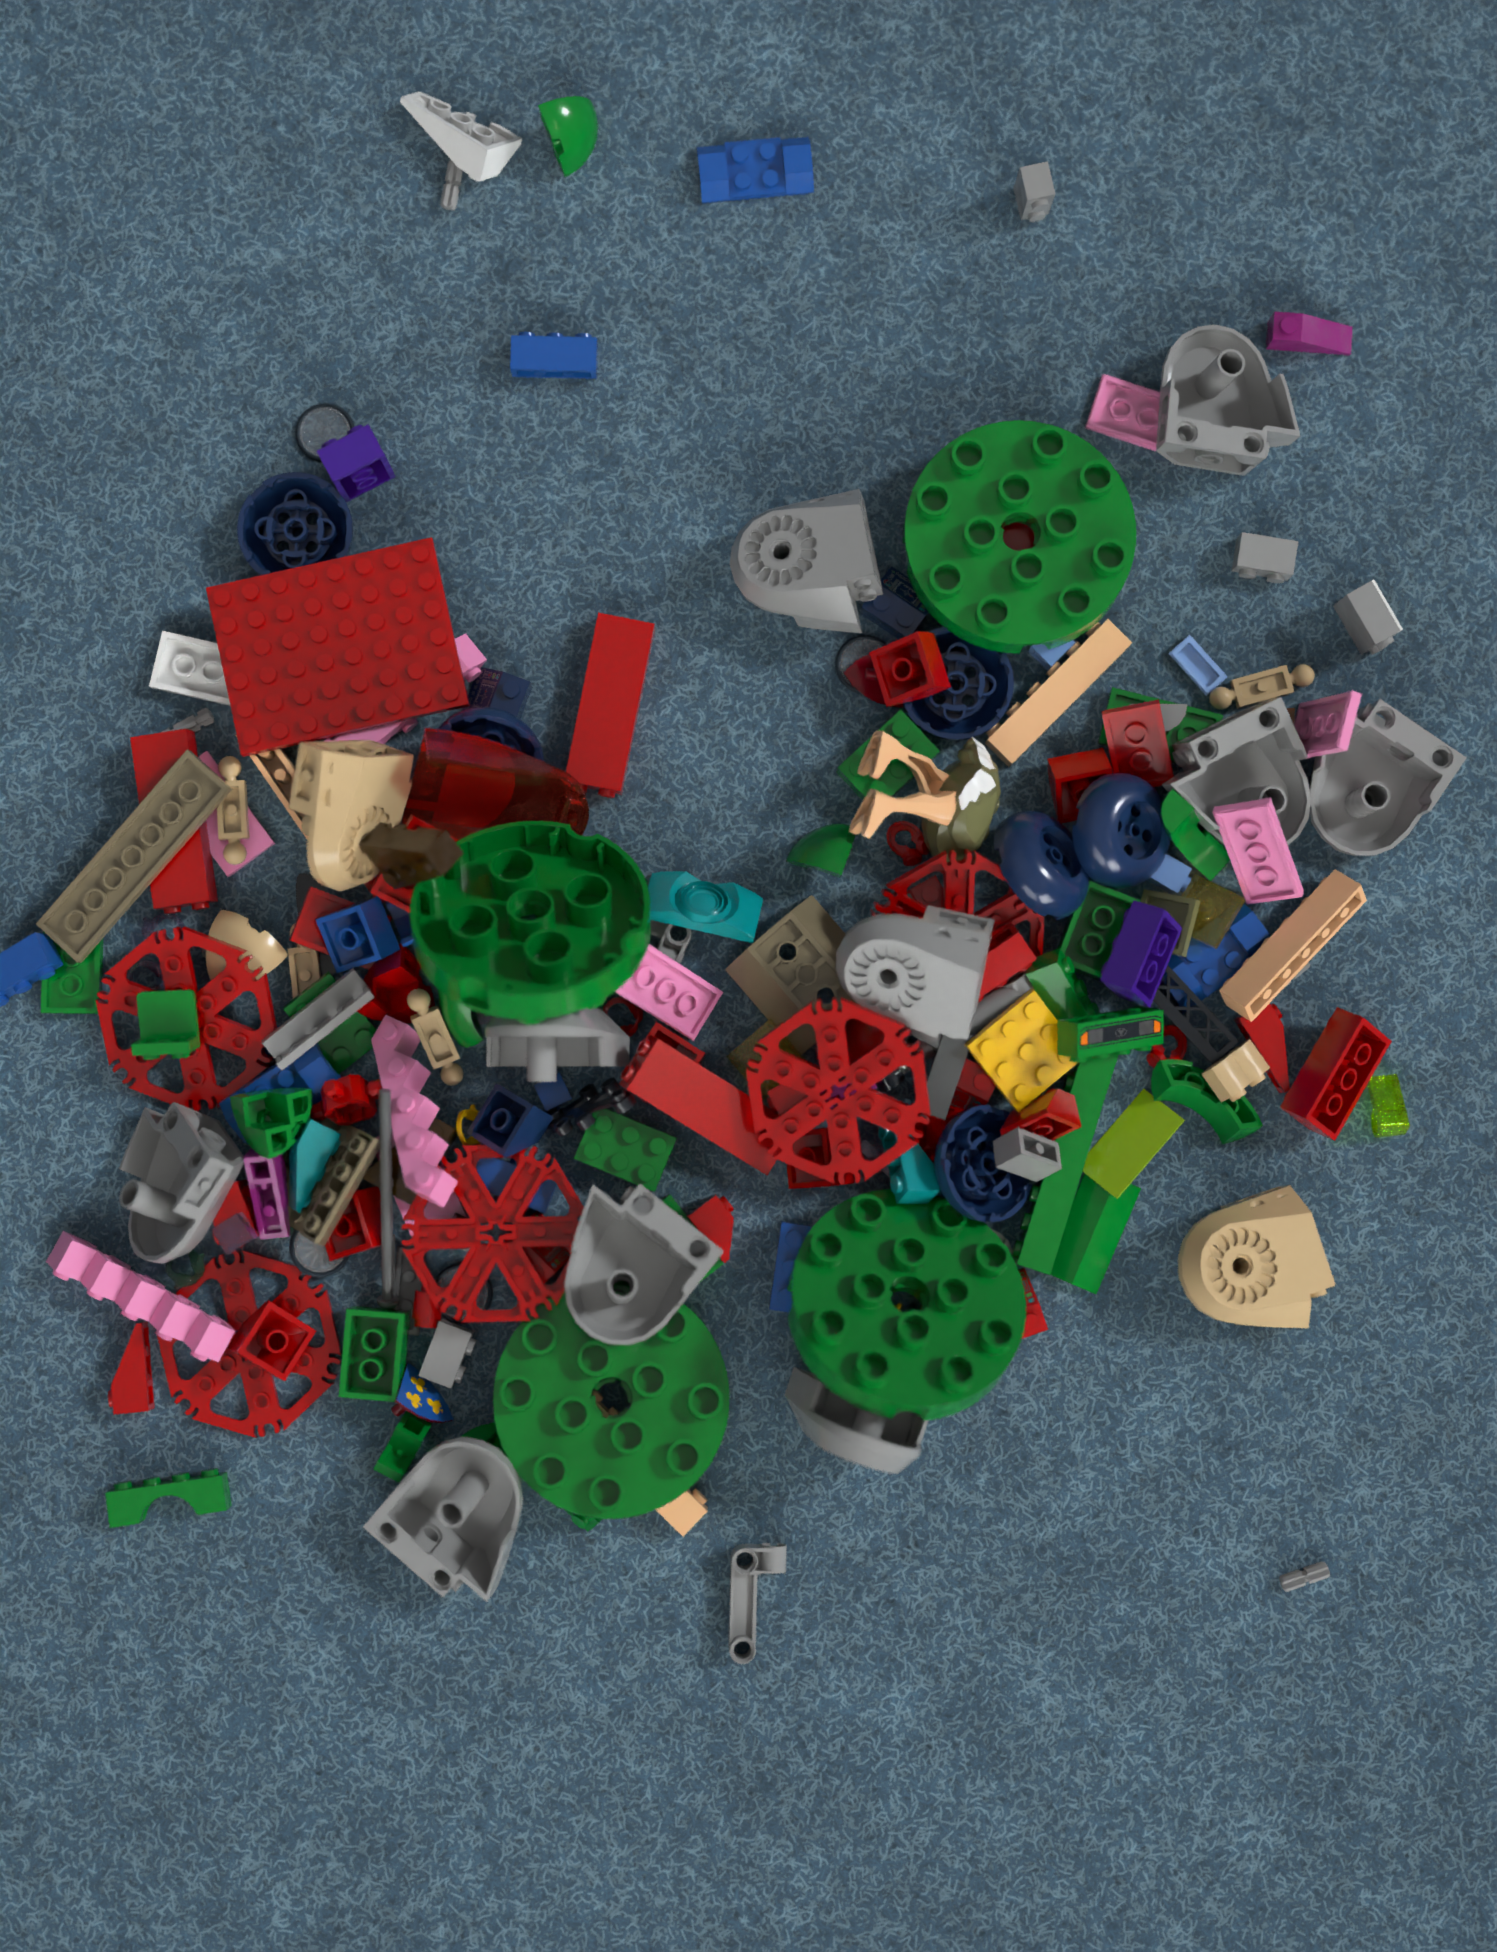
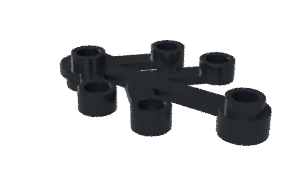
(590, 1102)

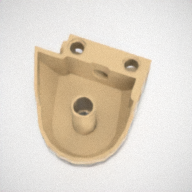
(344, 796)
(1256, 1261)

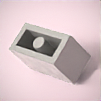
(1034, 191)
(1264, 557)
(1027, 1154)
(447, 1354)

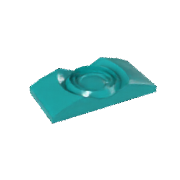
(704, 906)

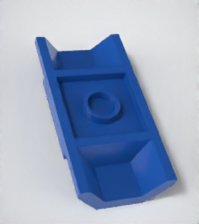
(755, 169)
(1208, 968)
(305, 1072)

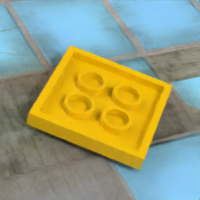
(1021, 1050)

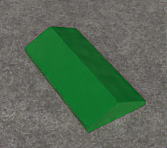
(1092, 1234)

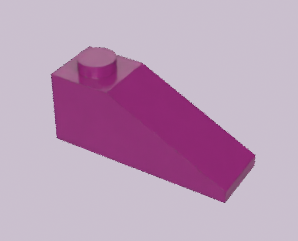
(1307, 334)
(269, 1194)

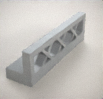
(318, 1018)

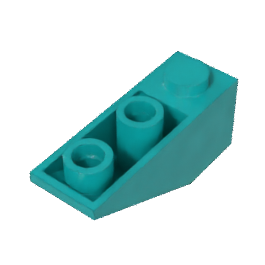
(308, 1161)
(911, 1173)

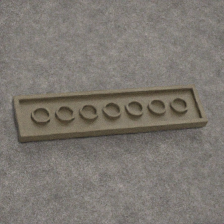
(134, 856)

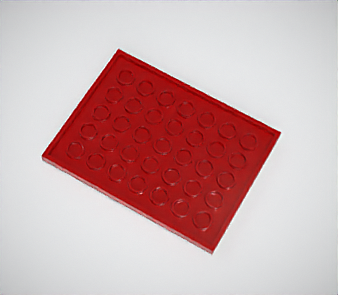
(337, 647)

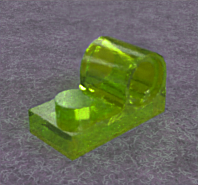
(1389, 1110)

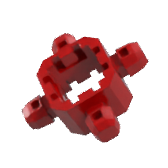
(347, 1100)

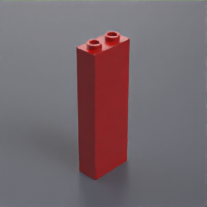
(610, 703)
(190, 873)
(698, 1101)

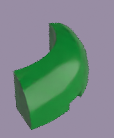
(1197, 846)
(460, 1022)
(1185, 1085)

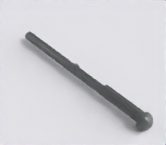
(388, 1299)

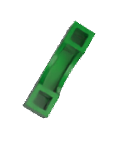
(204, 1493)

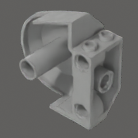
(1221, 403)
(809, 561)
(1243, 761)
(1381, 784)
(918, 969)
(565, 1040)
(184, 1175)
(635, 1244)
(851, 1432)
(454, 1516)

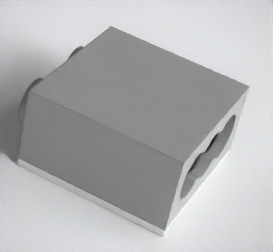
(1368, 618)

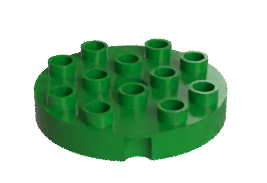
(1031, 478)
(570, 959)
(913, 1359)
(622, 1461)

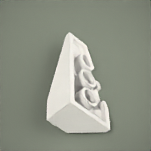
(471, 146)

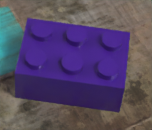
(356, 462)
(1141, 953)

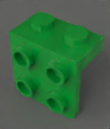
(167, 1024)

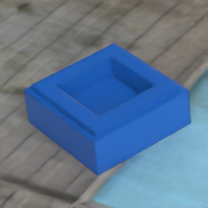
(553, 1093)

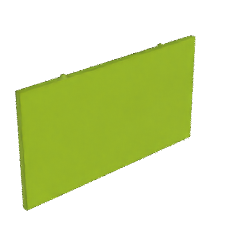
(1131, 1143)

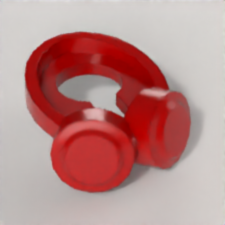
(909, 856)
(1157, 1051)

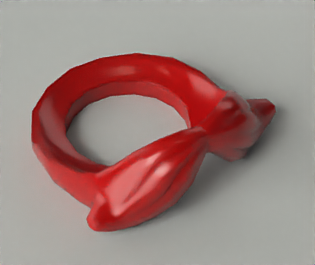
(635, 1010)

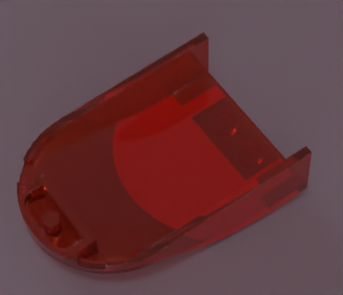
(478, 783)

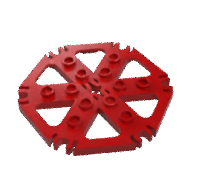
(959, 895)
(210, 1000)
(834, 1064)
(482, 1258)
(257, 1383)

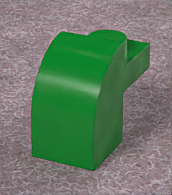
(402, 1447)

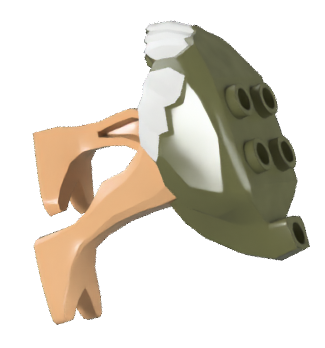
(952, 802)

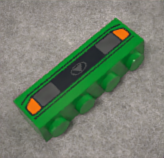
(1110, 1033)

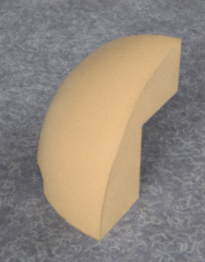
(237, 931)

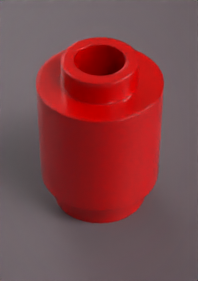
(424, 1310)

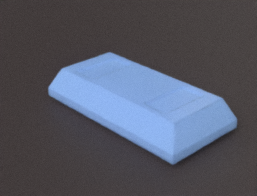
(1197, 665)

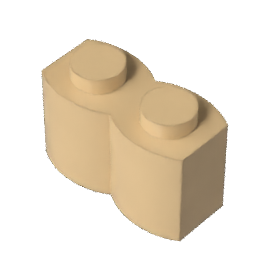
(1235, 1071)

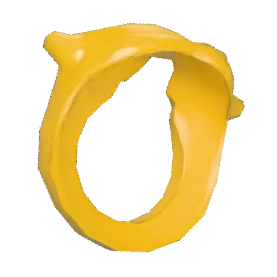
(469, 1114)

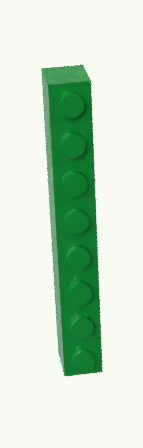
(1056, 1192)

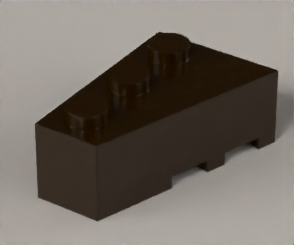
(410, 855)
(399, 1190)

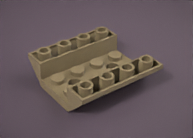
(786, 986)
(338, 1184)

